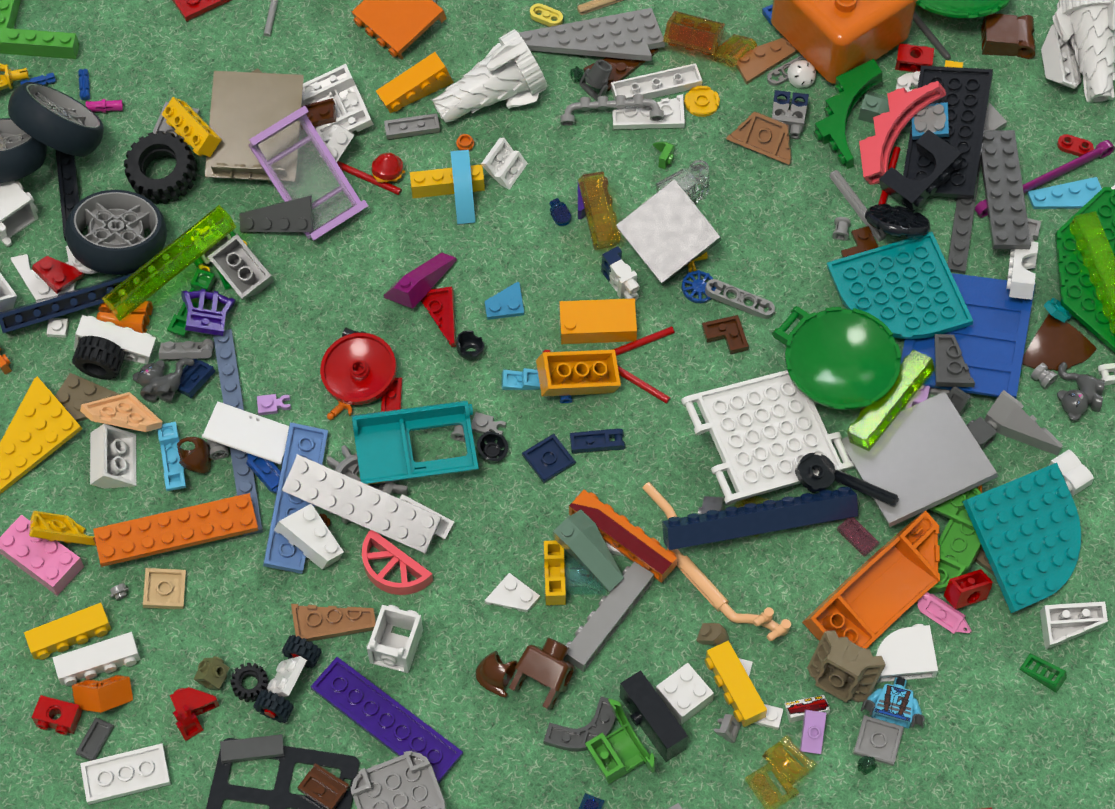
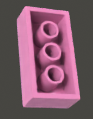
(41, 559)

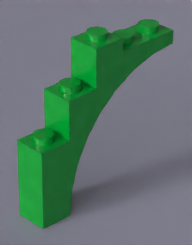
(850, 89)

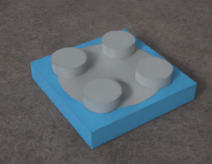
(932, 118)

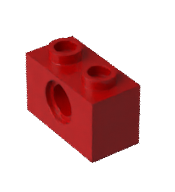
(912, 57)
(968, 589)
(48, 707)

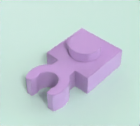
(269, 403)

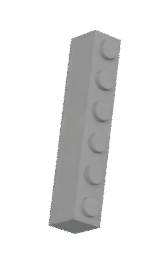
(608, 616)

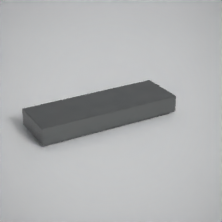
(252, 748)

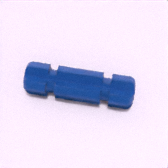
(50, 78)
(84, 84)

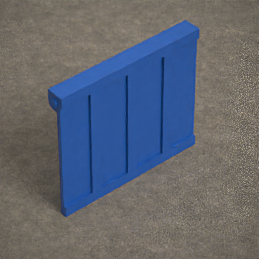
(993, 343)

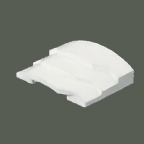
(349, 105)

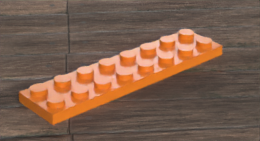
(175, 529)

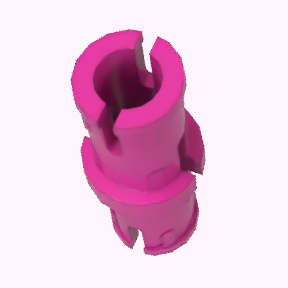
(104, 106)

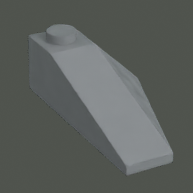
(1013, 422)

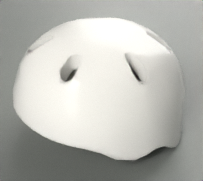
(805, 73)

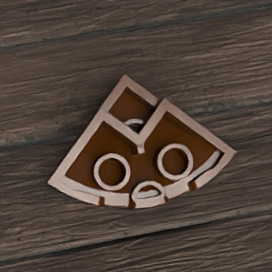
(1056, 344)

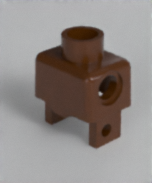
(546, 667)

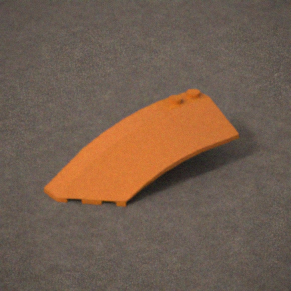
(882, 586)

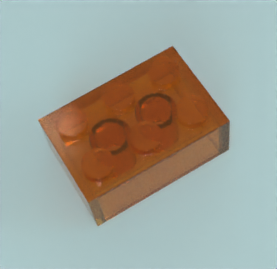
(693, 33)

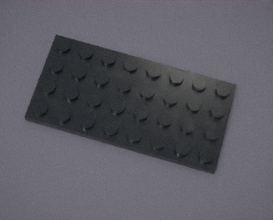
(968, 104)

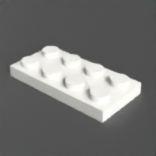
(125, 774)

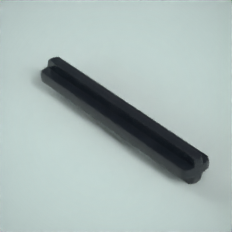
(866, 488)

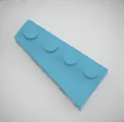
(1065, 195)

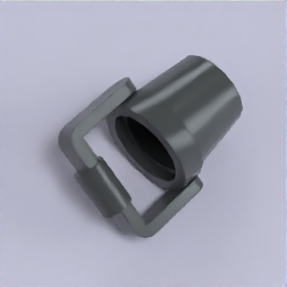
(597, 78)

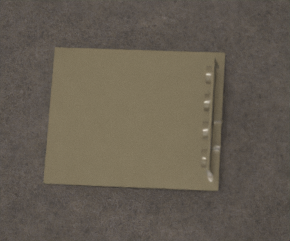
(241, 109)

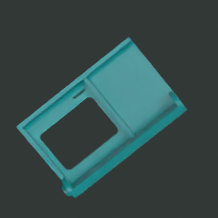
(385, 442)

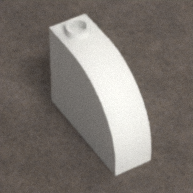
(908, 654)

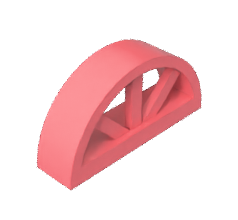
(406, 564)

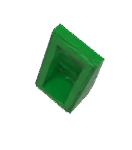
(1053, 685)

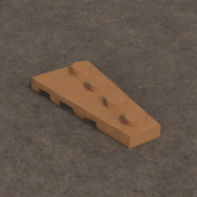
(763, 58)
(329, 622)

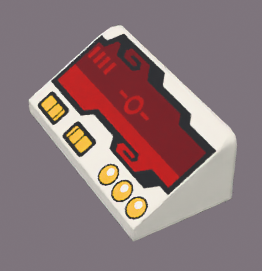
(796, 709)

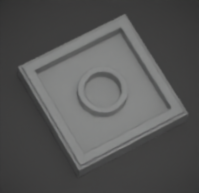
(878, 740)

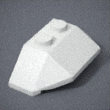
(1060, 60)

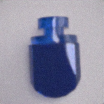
(560, 212)

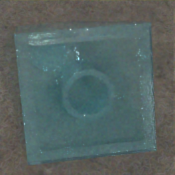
(580, 581)

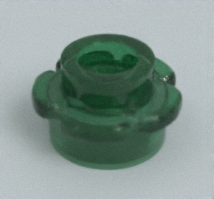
(577, 74)
(866, 762)

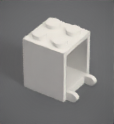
(15, 210)
(391, 649)

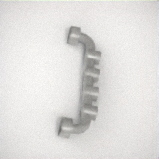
(620, 103)

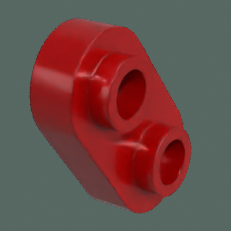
(1075, 145)

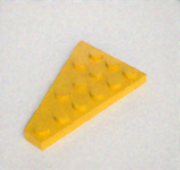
(34, 433)

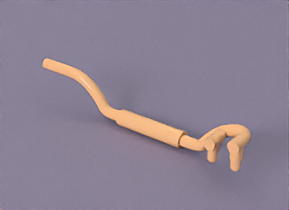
(708, 589)

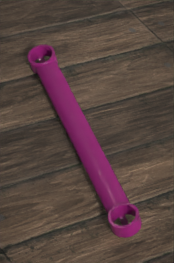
(1102, 150)

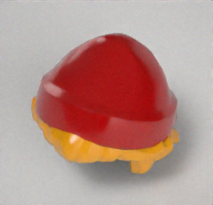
(387, 168)

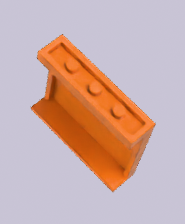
(397, 21)

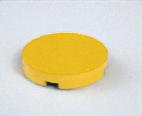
(701, 101)

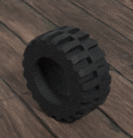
(152, 148)

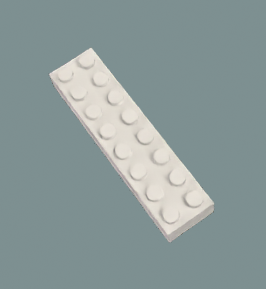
(659, 83)

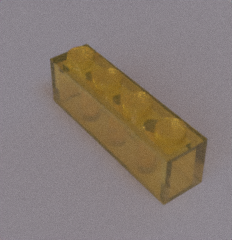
(599, 210)

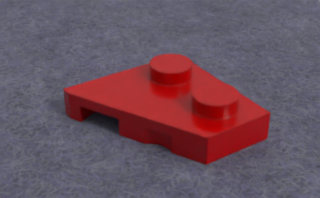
(56, 273)

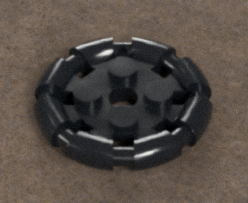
(897, 220)

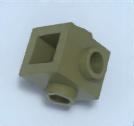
(211, 673)

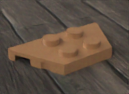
(764, 136)

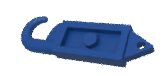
(265, 471)

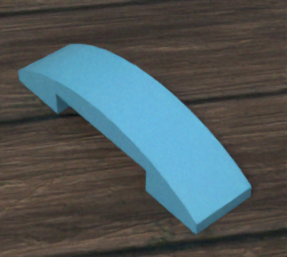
(463, 187)
(173, 471)

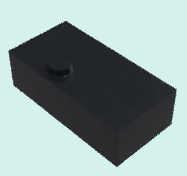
(653, 716)

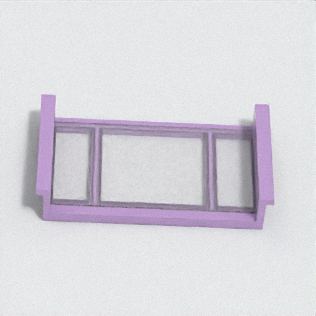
(303, 166)

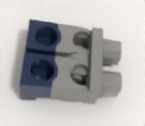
(794, 117)

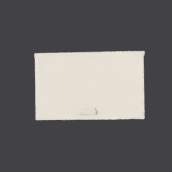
(247, 432)

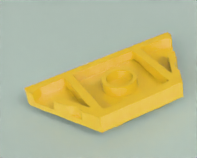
(58, 528)

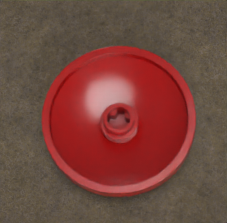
(358, 368)

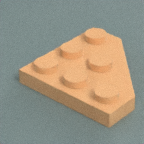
(122, 411)

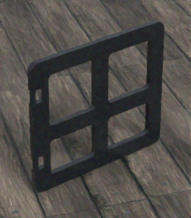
(280, 796)

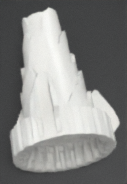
(1093, 40)
(504, 74)

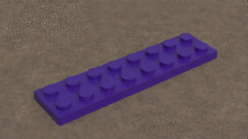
(384, 717)

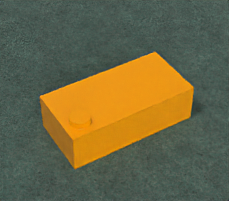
(598, 321)
(578, 372)

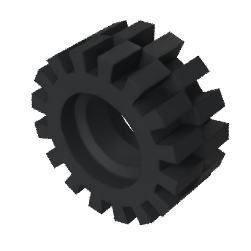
(241, 674)

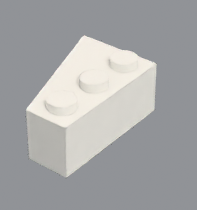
(310, 535)

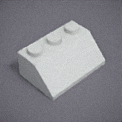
(112, 457)

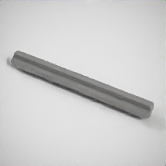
(855, 202)

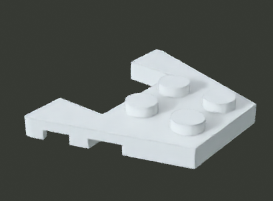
(35, 284)

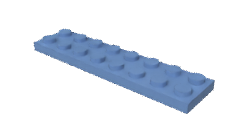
(311, 444)

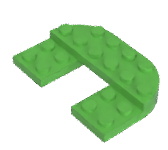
(958, 541)

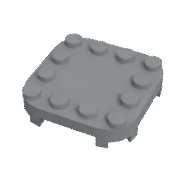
(398, 784)

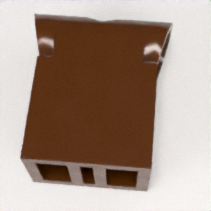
(1008, 35)

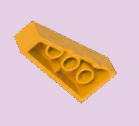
(415, 83)

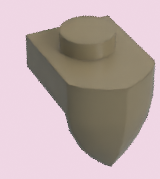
(712, 634)

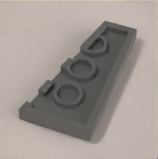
(287, 216)

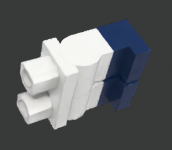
(619, 274)

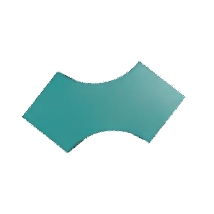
(1057, 310)

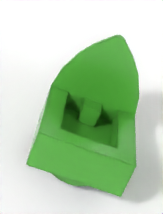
(667, 153)

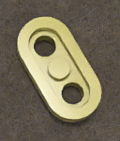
(546, 16)

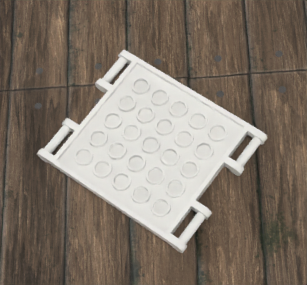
(763, 433)

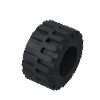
(98, 357)

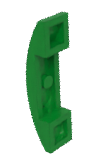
(201, 280)

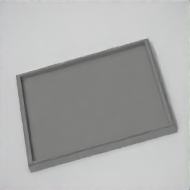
(922, 459)

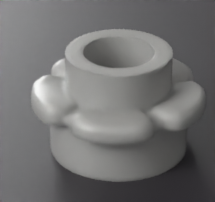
(119, 591)

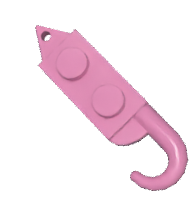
(943, 613)

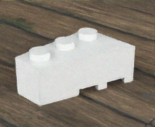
(1070, 621)

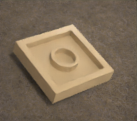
(164, 588)

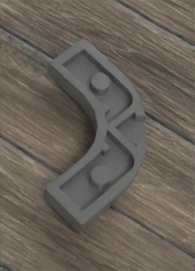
(575, 739)

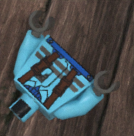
(895, 705)

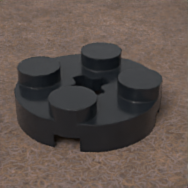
(809, 479)

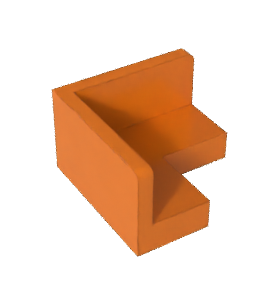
(102, 695)

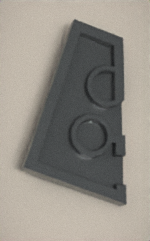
(949, 363)

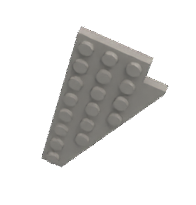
(612, 36)

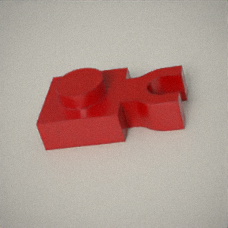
(187, 723)

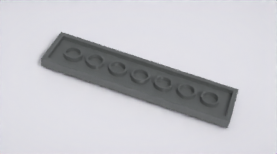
(1004, 191)

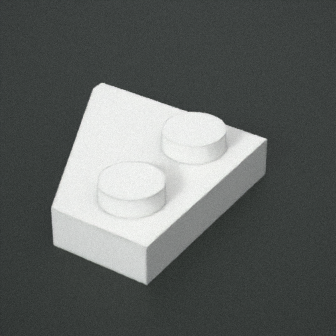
(513, 594)

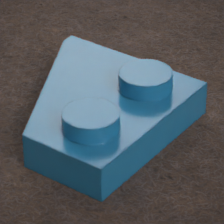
(505, 303)

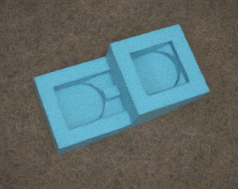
(517, 380)

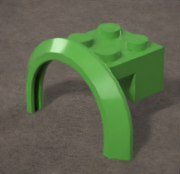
(620, 750)

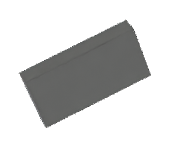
(94, 739)

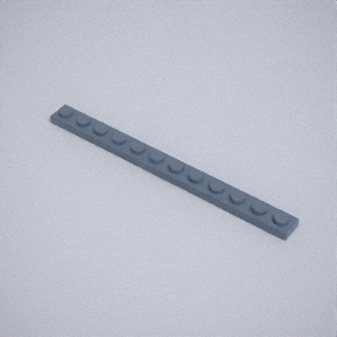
(232, 396)

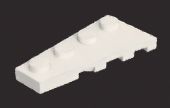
(640, 117)

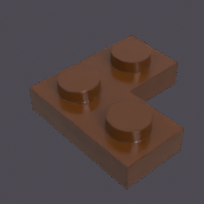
(864, 241)
(728, 329)

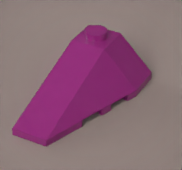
(417, 283)

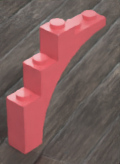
(902, 107)

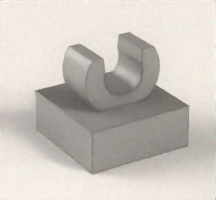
(729, 728)

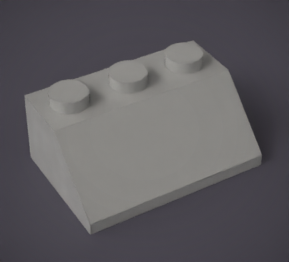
(241, 268)

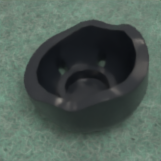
(492, 450)

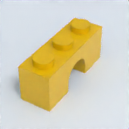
(554, 573)

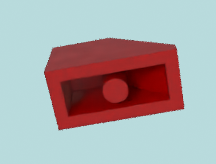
(196, 700)

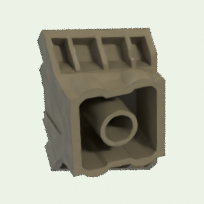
(844, 668)

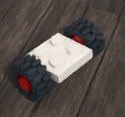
(299, 654)

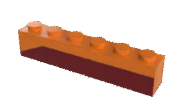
(625, 537)

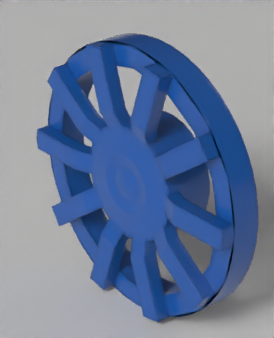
(698, 286)

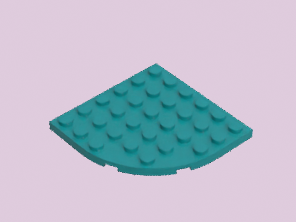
(903, 287)
(1028, 534)

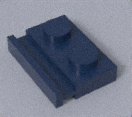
(194, 377)

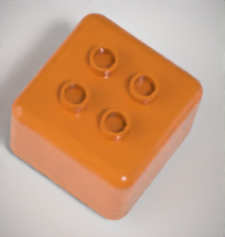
(842, 32)

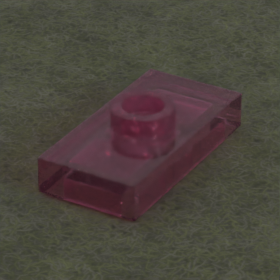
(857, 536)

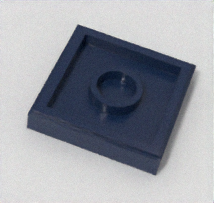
(548, 458)

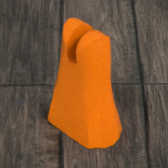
(135, 320)

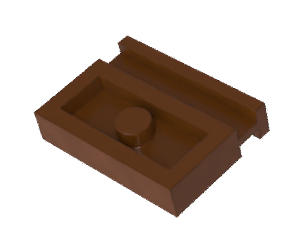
(321, 112)
(323, 787)

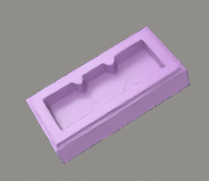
(813, 731)

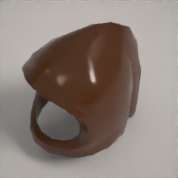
(195, 460)
(491, 673)

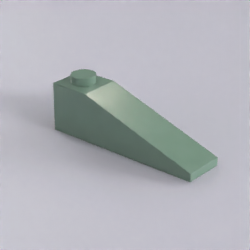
(874, 105)
(586, 545)

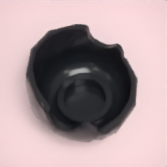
(466, 341)

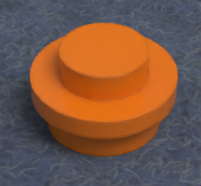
(465, 142)

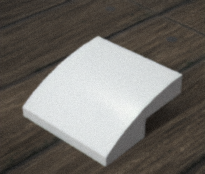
(504, 163)

